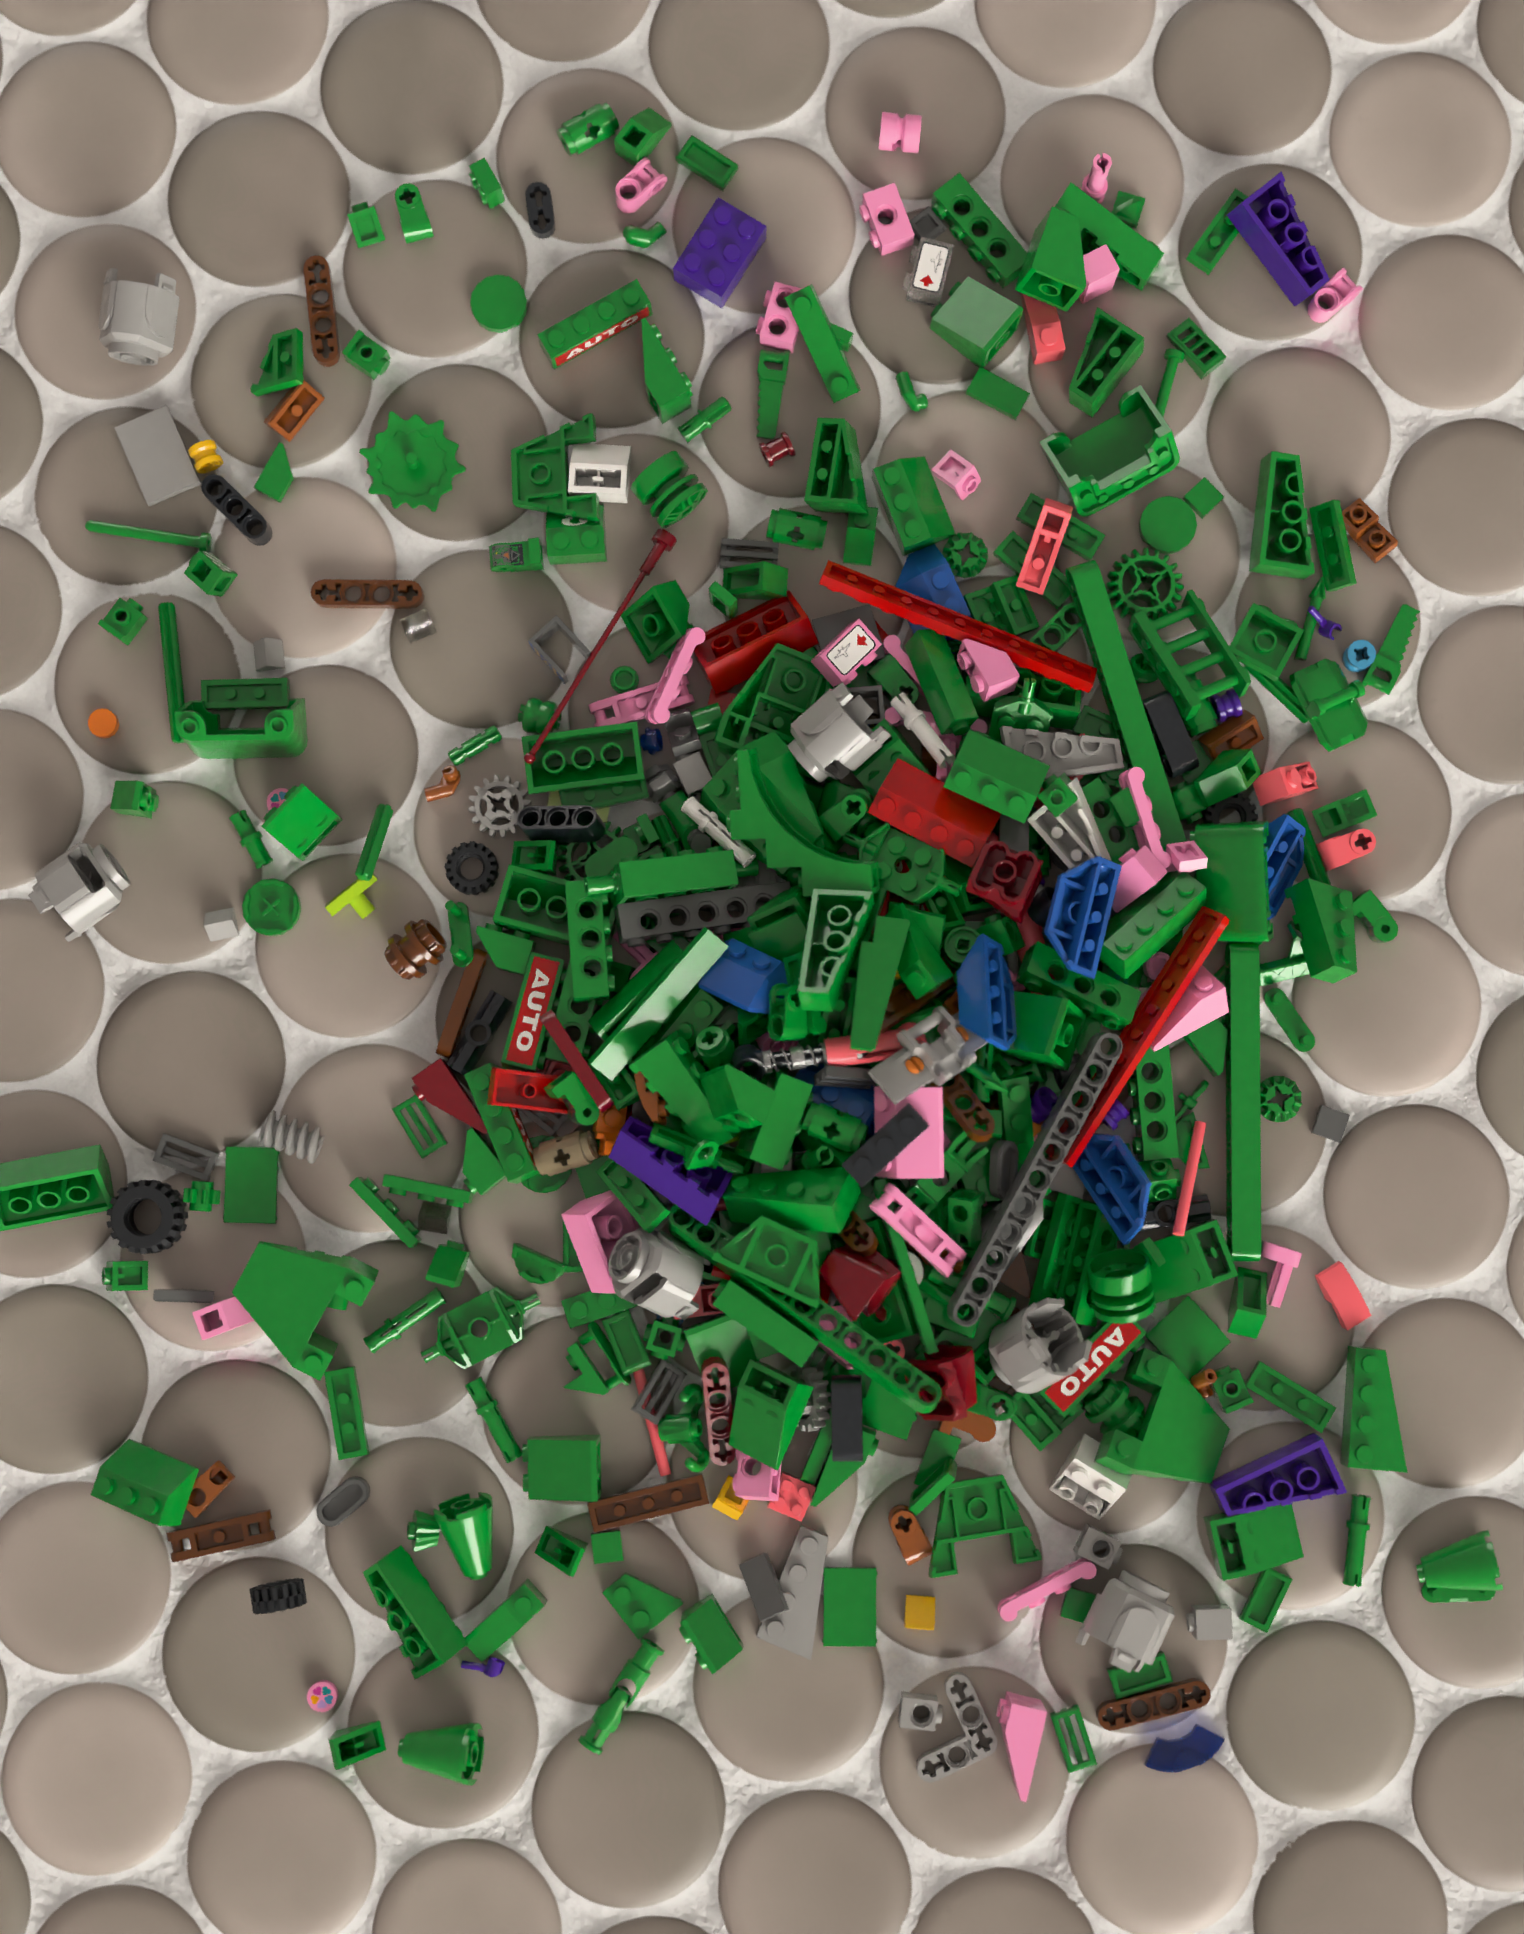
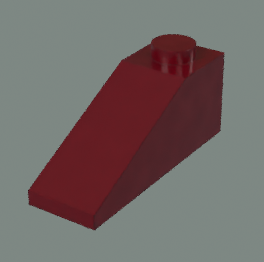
(445, 1092)

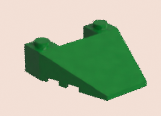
(289, 1293)
(1179, 1430)

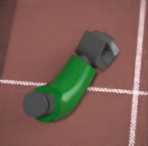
(661, 785)

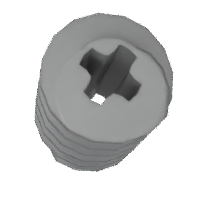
(291, 1137)

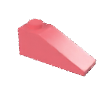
(1043, 330)
(1044, 546)

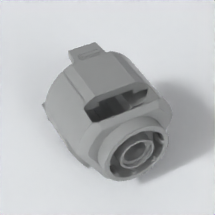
(138, 318)
(834, 736)
(80, 886)
(656, 1272)
(1039, 1356)
(1129, 1618)

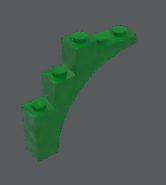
(783, 844)

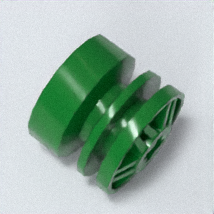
(665, 486)
(1121, 1285)

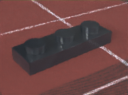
(885, 1145)

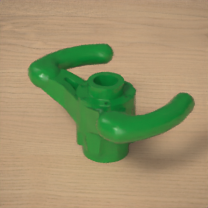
(687, 1428)

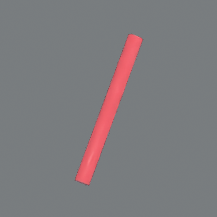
(1189, 1178)
(657, 1444)

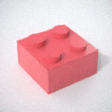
(793, 1496)

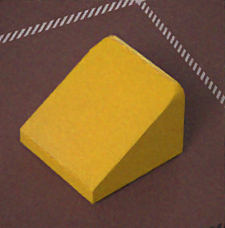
(727, 1501)
(919, 1612)

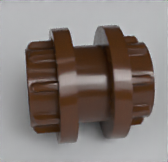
(410, 953)

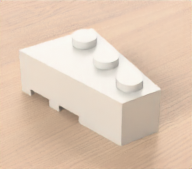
(1073, 833)

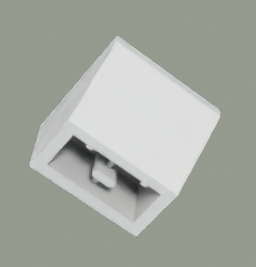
(600, 471)
(1087, 1482)

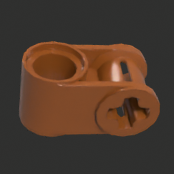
(910, 1538)

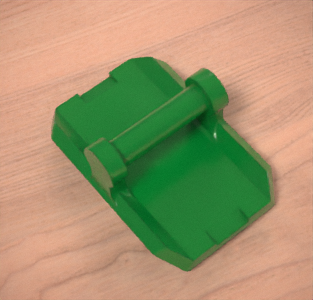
(1330, 703)

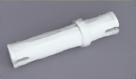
(915, 721)
(710, 824)

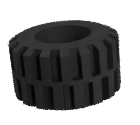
(123, 1216)

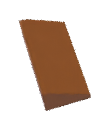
(294, 410)
(1232, 734)

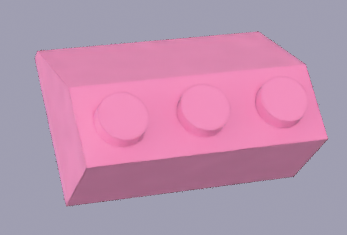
(926, 1153)
(594, 1230)

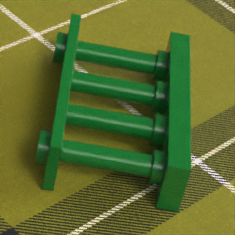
(1174, 675)

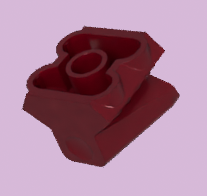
(1006, 879)
(859, 1281)
(955, 1374)

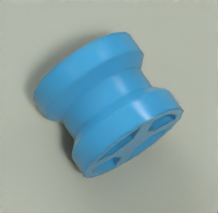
(1354, 660)

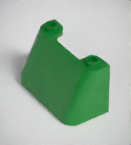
(1113, 455)
(281, 737)
(1237, 877)

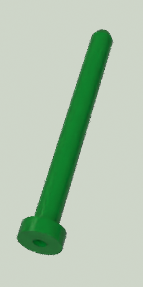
(1173, 357)
(202, 542)

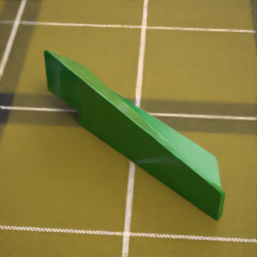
(875, 979)

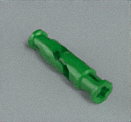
(609, 1714)

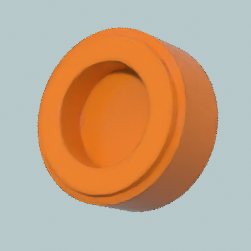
(103, 723)

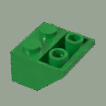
(710, 1633)

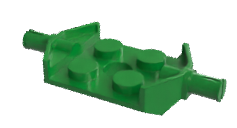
(1020, 712)
(891, 847)
(504, 1321)

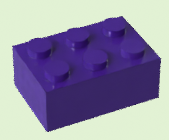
(719, 252)

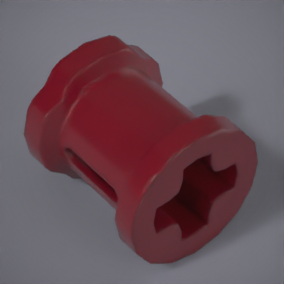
(777, 449)

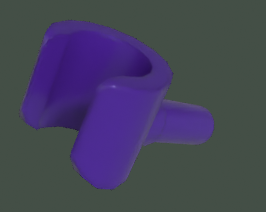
(1325, 625)
(492, 1669)

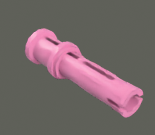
(1095, 183)

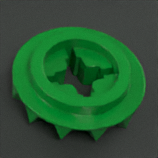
(973, 565)
(1285, 1086)

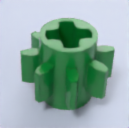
(201, 1196)

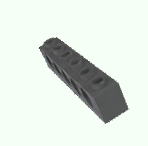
(745, 898)

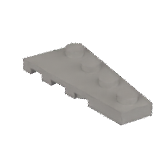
(1066, 752)
(801, 1588)

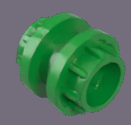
(1114, 1408)

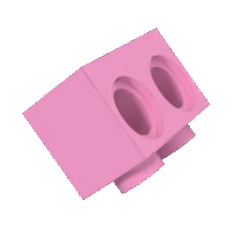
(778, 316)

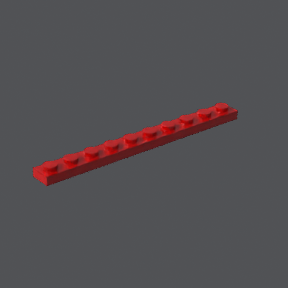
(957, 626)
(1149, 1019)

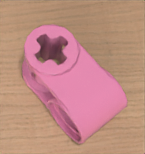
(642, 182)
(1336, 294)

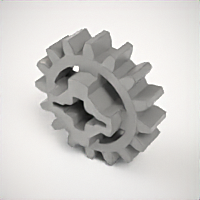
(507, 796)
(817, 1405)

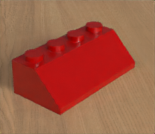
(742, 643)
(933, 813)

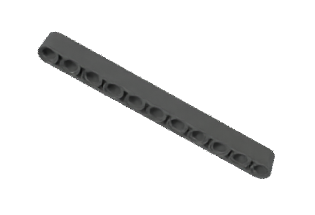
(1021, 1186)

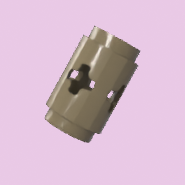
(552, 1161)

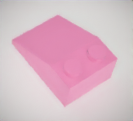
(1199, 1005)
(1022, 1728)

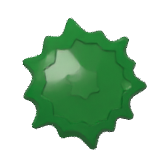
(412, 462)

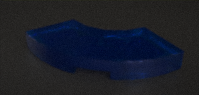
(1185, 1752)

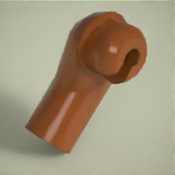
(447, 785)
(1202, 1382)

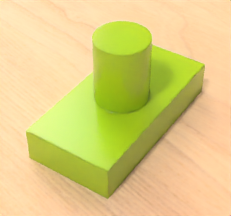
(354, 896)

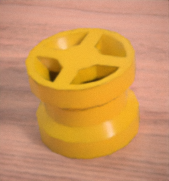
(205, 456)

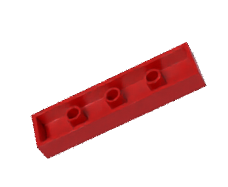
(525, 1091)

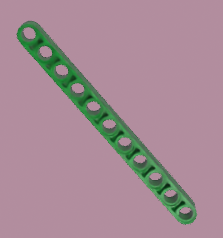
(1122, 694)
(1243, 1101)
(810, 1320)

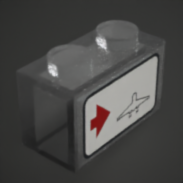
(929, 271)

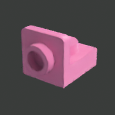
(957, 474)
(1186, 857)

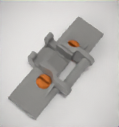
(925, 1063)

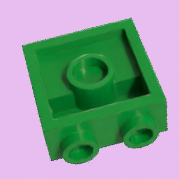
(1265, 641)

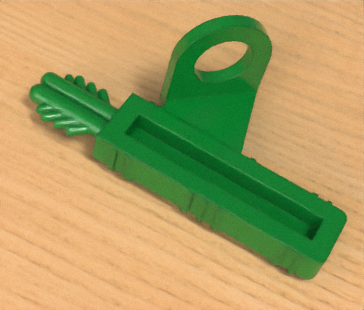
(1286, 968)
(696, 1153)

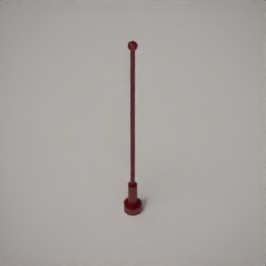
(663, 542)

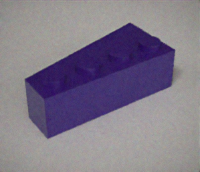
(1280, 240)
(693, 1190)
(1279, 1478)

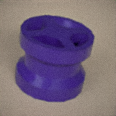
(1226, 705)
(1042, 1103)
(1115, 1114)

